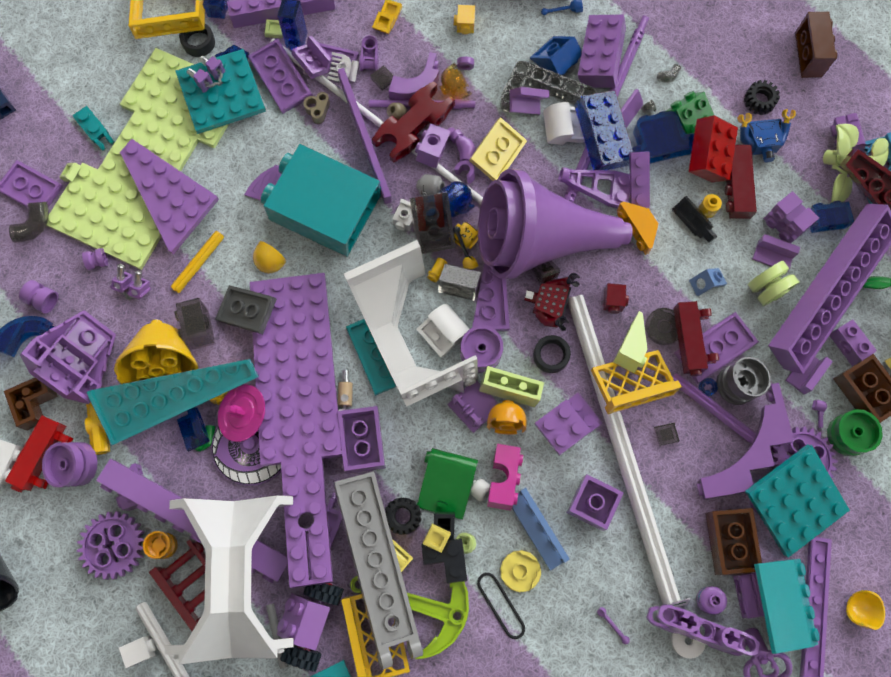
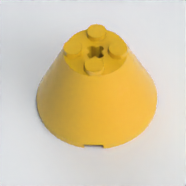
(154, 353)

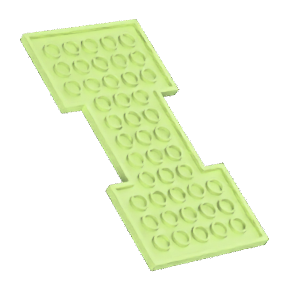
(104, 203)

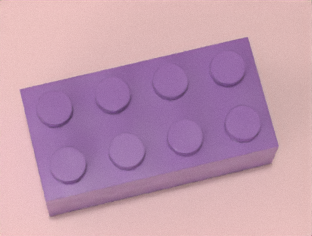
(602, 50)

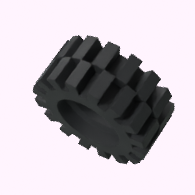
(763, 88)
(415, 515)

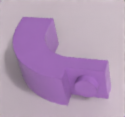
(405, 88)

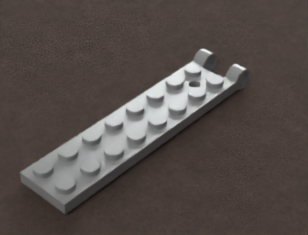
(377, 566)

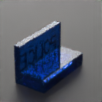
(193, 429)

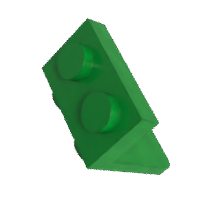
(690, 109)

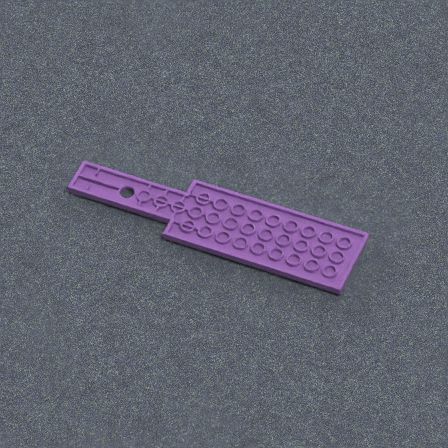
(300, 413)

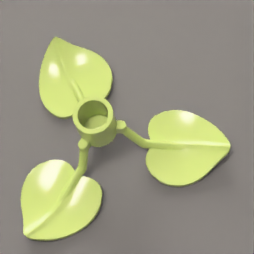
(846, 139)

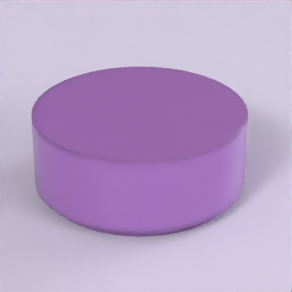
(465, 63)

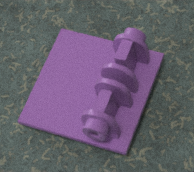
(472, 406)

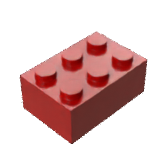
(713, 149)

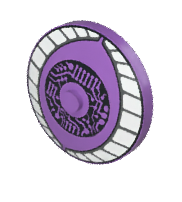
(241, 460)

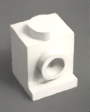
(403, 222)

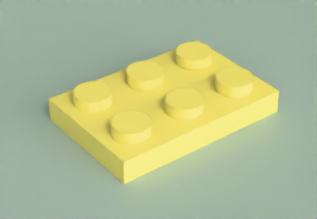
(498, 149)

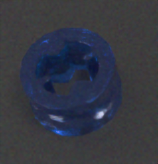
(708, 381)

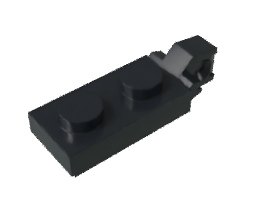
(694, 219)

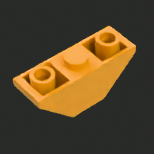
(642, 222)

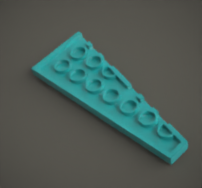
(145, 403)

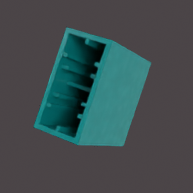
(321, 199)

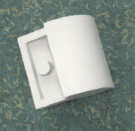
(562, 124)
(443, 329)

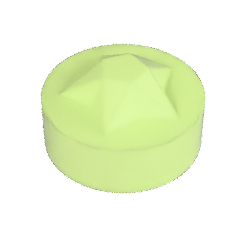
(469, 542)

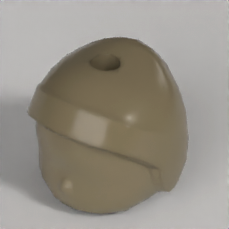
(396, 110)

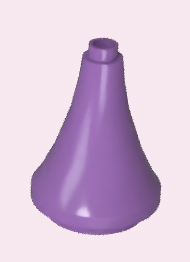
(529, 225)

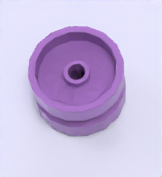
(483, 338)
(69, 464)

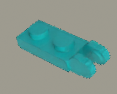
(92, 126)

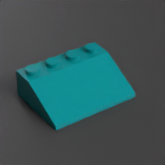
(786, 605)

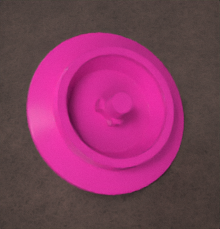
(241, 413)

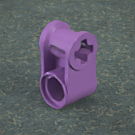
(369, 56)

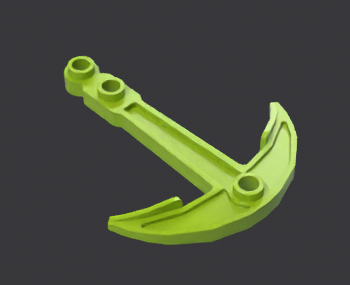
(441, 611)

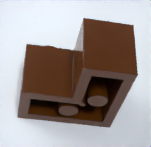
(25, 402)

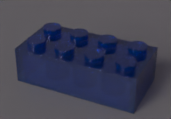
(604, 130)

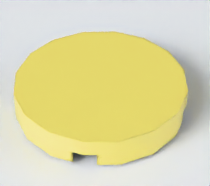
(514, 571)

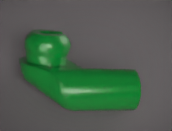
(210, 430)

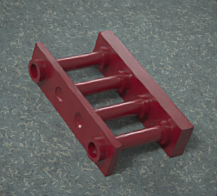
(174, 592)

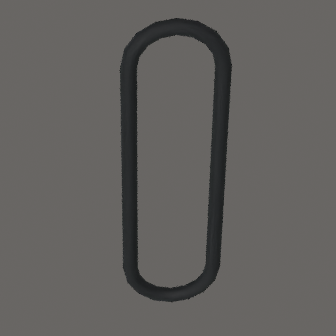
(494, 611)

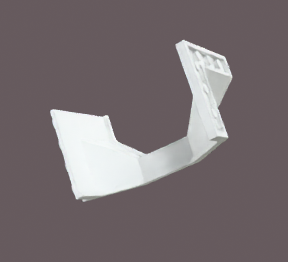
(380, 294)
(228, 623)

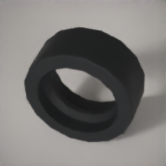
(198, 50)
(554, 340)

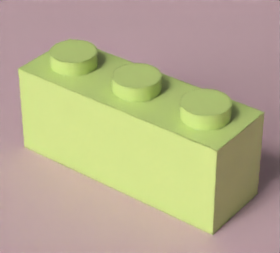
(511, 386)

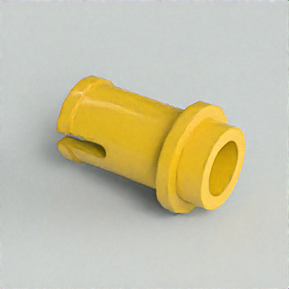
(436, 270)

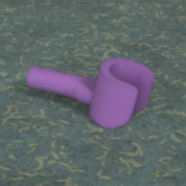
(821, 407)

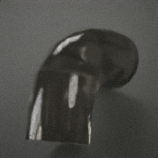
(33, 226)

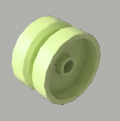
(772, 282)

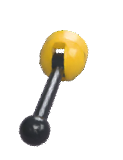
(469, 262)

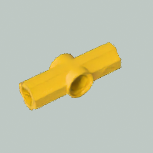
(98, 438)

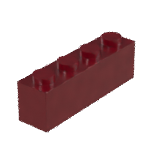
(741, 186)

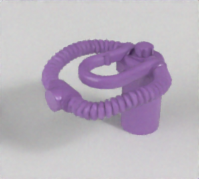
(763, 656)

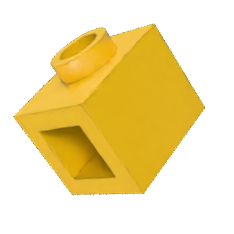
(465, 19)

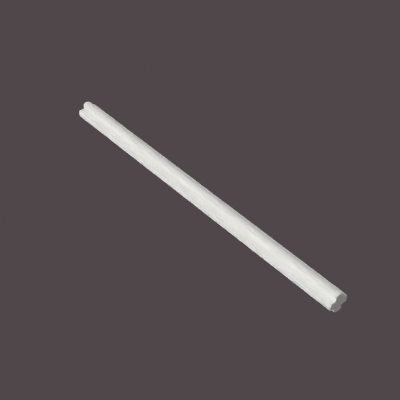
(625, 457)

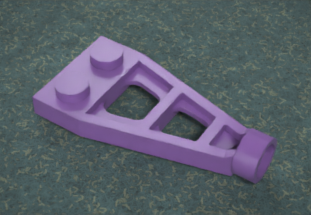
(619, 184)

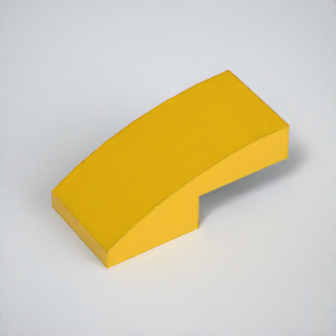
(387, 17)

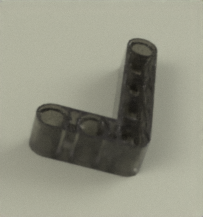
(546, 80)

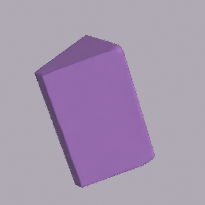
(631, 107)

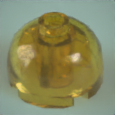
(454, 83)

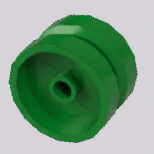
(854, 433)

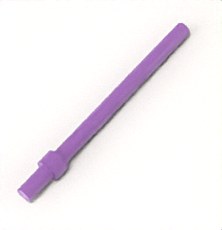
(385, 103)

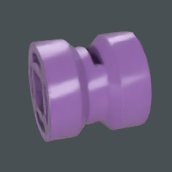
(94, 259)

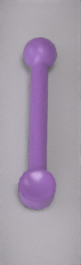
(602, 612)

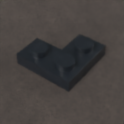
(451, 556)

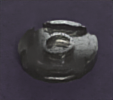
(662, 326)

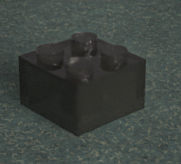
(194, 323)

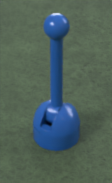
(575, 6)

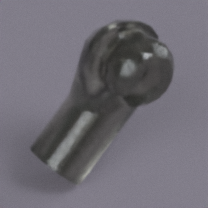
(669, 76)

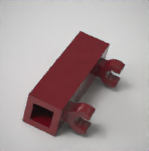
(690, 338)

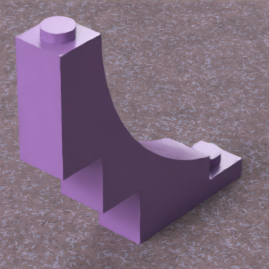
(772, 431)

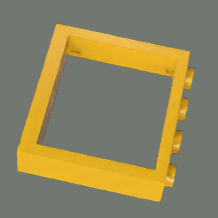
(164, 24)

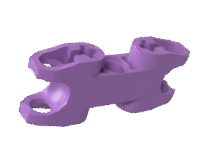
(716, 636)

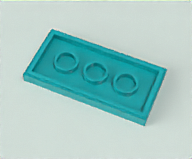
(370, 357)

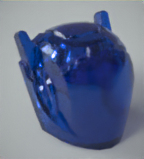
(459, 198)

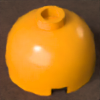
(507, 418)

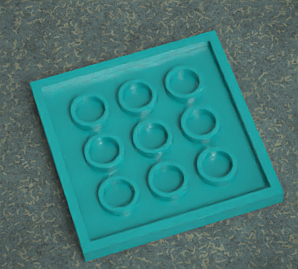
(222, 104)
(797, 500)

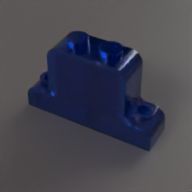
(662, 136)

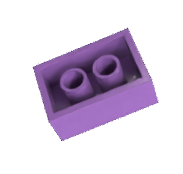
(361, 439)

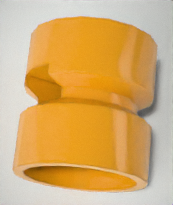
(160, 545)

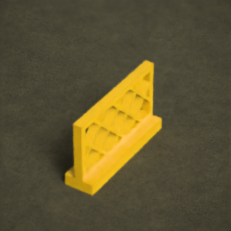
(640, 396)
(359, 645)

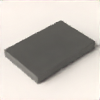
(245, 309)

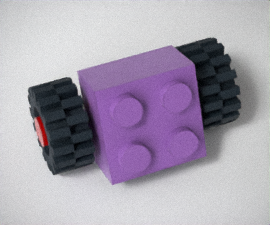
(304, 623)

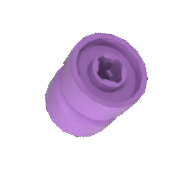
(38, 296)

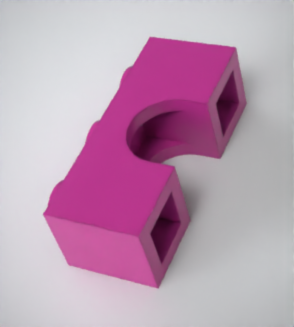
(503, 494)

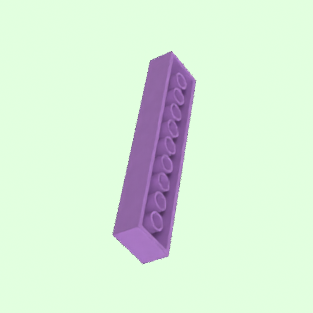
(833, 289)

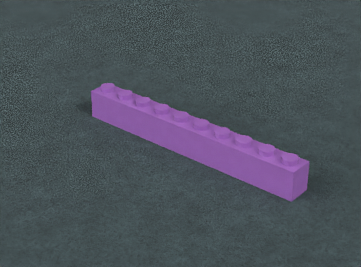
(157, 499)

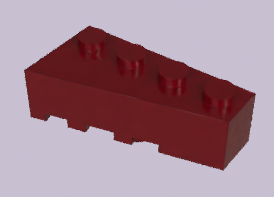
(869, 176)

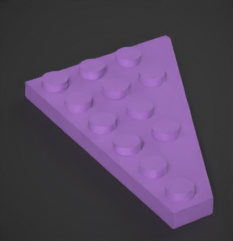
(170, 195)

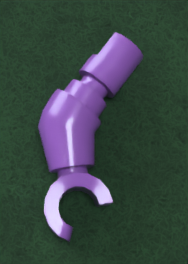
(466, 149)

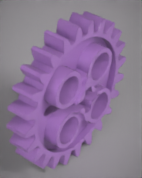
(802, 438)
(94, 553)

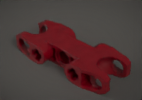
(404, 131)

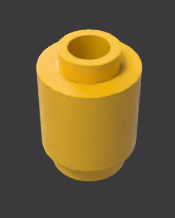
(710, 205)

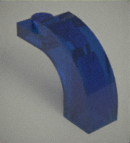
(19, 330)

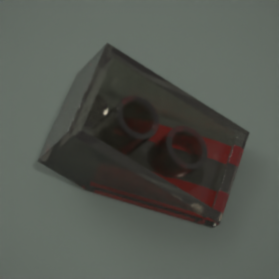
(432, 222)

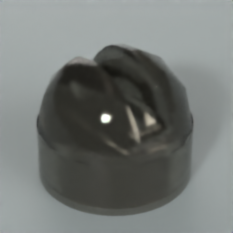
(650, 105)

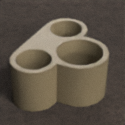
(319, 109)

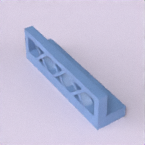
(539, 531)

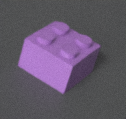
(595, 502)

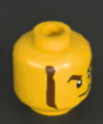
(468, 234)

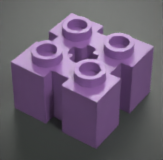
(790, 218)

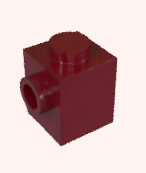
(615, 298)

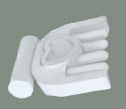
(350, 67)

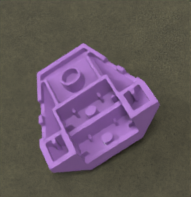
(71, 356)

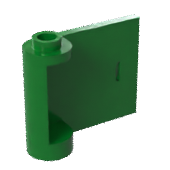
(447, 480)

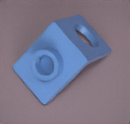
(712, 279)

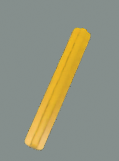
(197, 262)

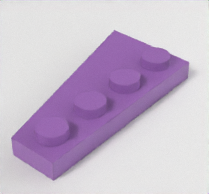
(492, 302)

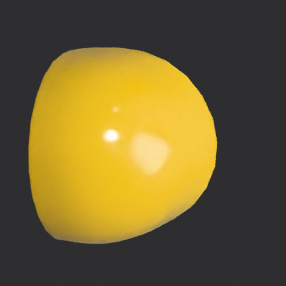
(267, 258)
(866, 609)

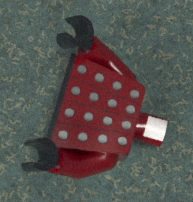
(552, 301)

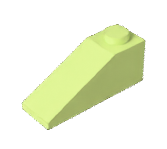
(634, 346)

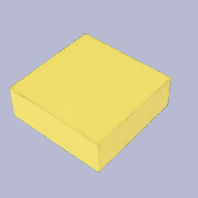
(436, 538)

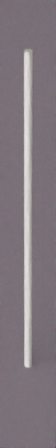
(478, 198)

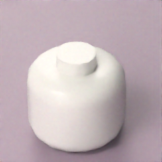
(480, 489)

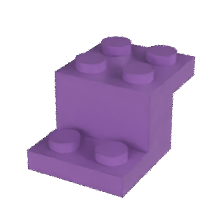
(568, 423)

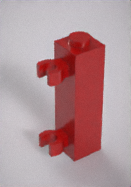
(28, 465)

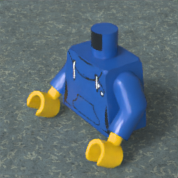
(765, 135)

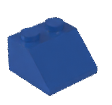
(558, 54)

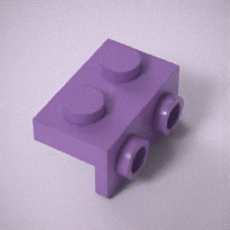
(312, 58)

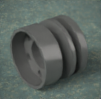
(743, 381)

